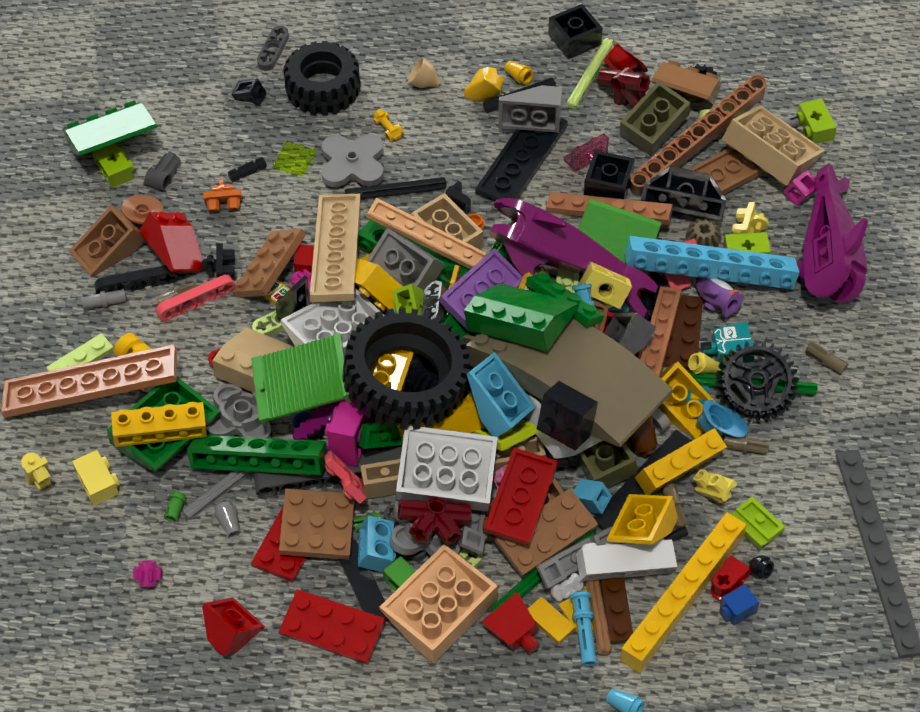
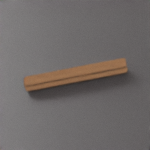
(599, 621)

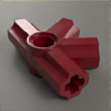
(627, 85)
(434, 516)

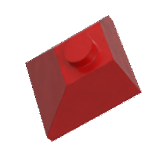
(229, 625)

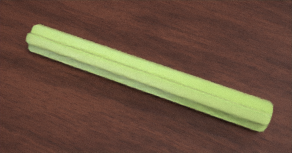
(589, 74)

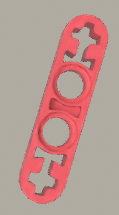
(216, 288)

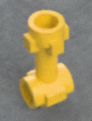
(392, 132)

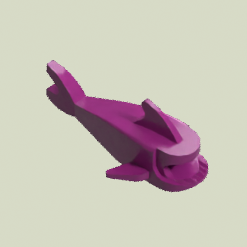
(545, 239)
(833, 244)

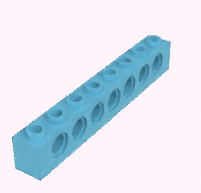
(711, 262)

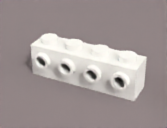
(625, 560)

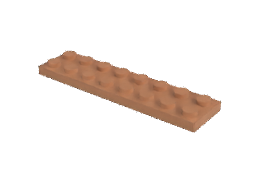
(89, 381)

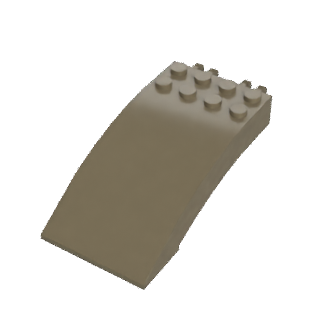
(588, 363)

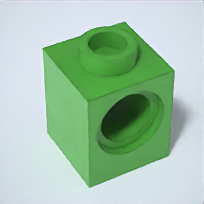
(397, 573)

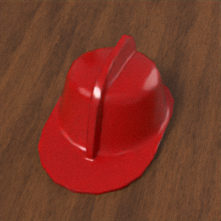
(620, 58)

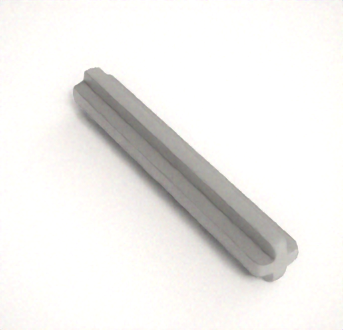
(214, 493)

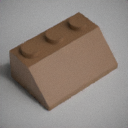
(688, 81)

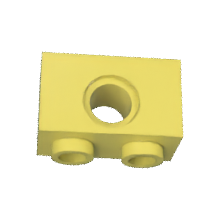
(618, 285)

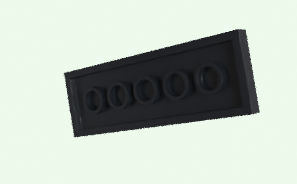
(518, 163)

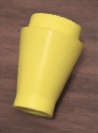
(702, 364)

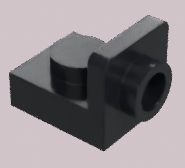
(249, 89)
(461, 200)

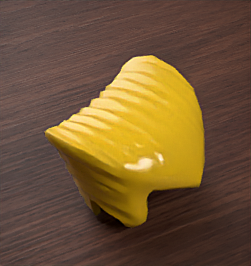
(484, 85)

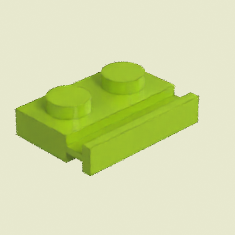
(761, 524)

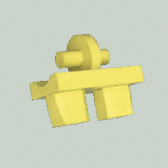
(751, 220)
(36, 470)
(714, 485)

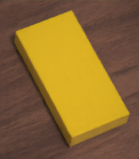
(551, 620)

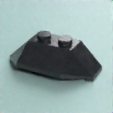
(687, 191)

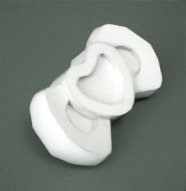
(566, 587)

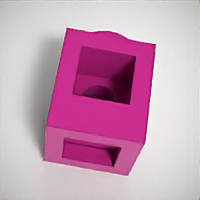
(801, 188)

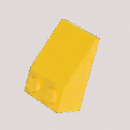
(376, 283)
(393, 369)
(680, 413)
(644, 519)

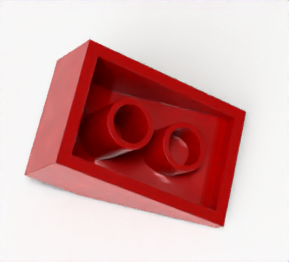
(173, 241)

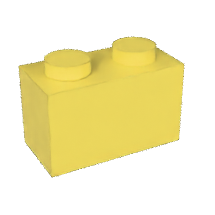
(95, 477)

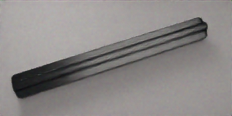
(399, 188)

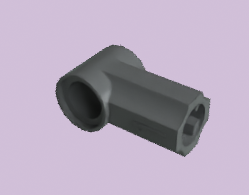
(162, 174)

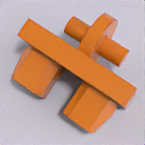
(222, 194)

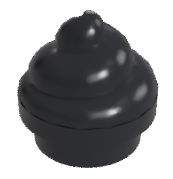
(761, 566)

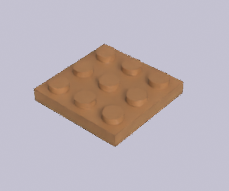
(316, 524)

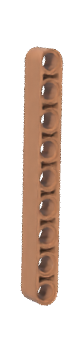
(701, 127)

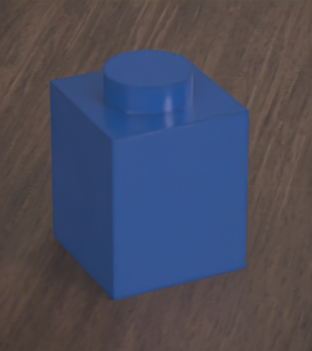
(739, 605)

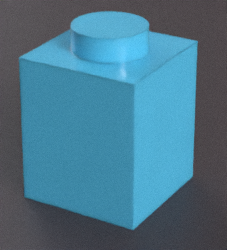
(593, 495)

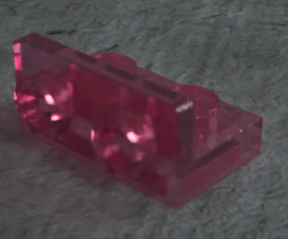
(582, 155)

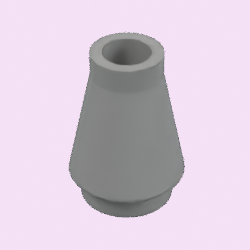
(227, 516)

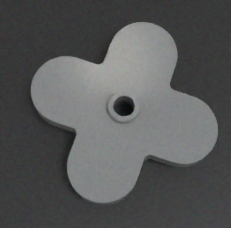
(352, 160)
(237, 414)
(403, 542)

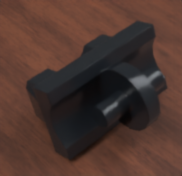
(223, 256)

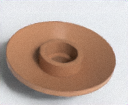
(138, 207)

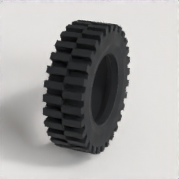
(412, 334)

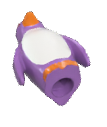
(719, 295)

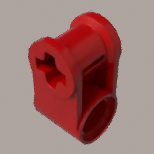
(729, 577)

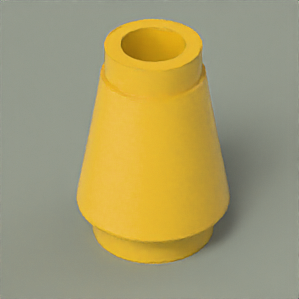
(519, 72)

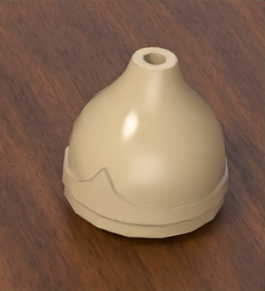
(424, 74)

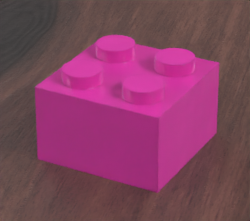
(345, 432)

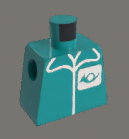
(726, 339)

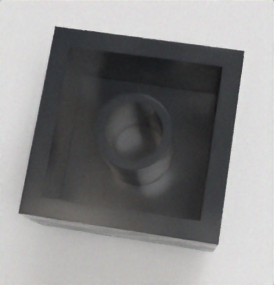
(575, 31)
(609, 175)
(567, 415)

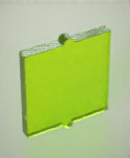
(294, 158)

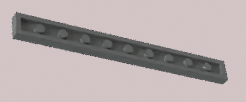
(879, 554)

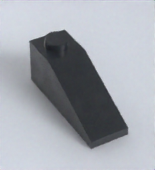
(294, 299)

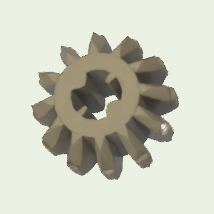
(704, 232)

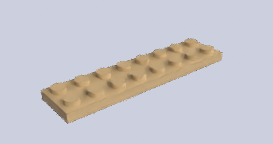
(335, 248)

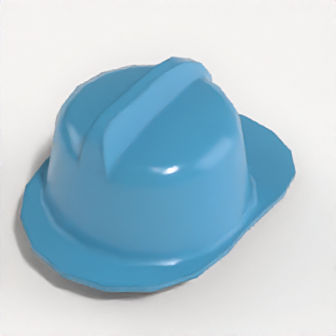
(722, 420)

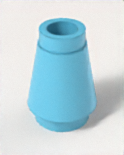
(624, 701)

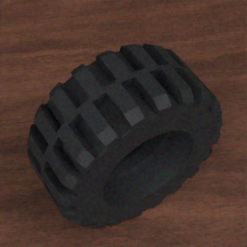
(327, 95)

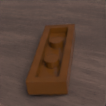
(616, 610)

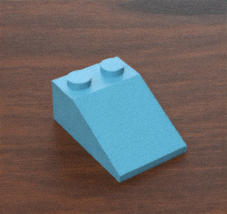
(498, 395)

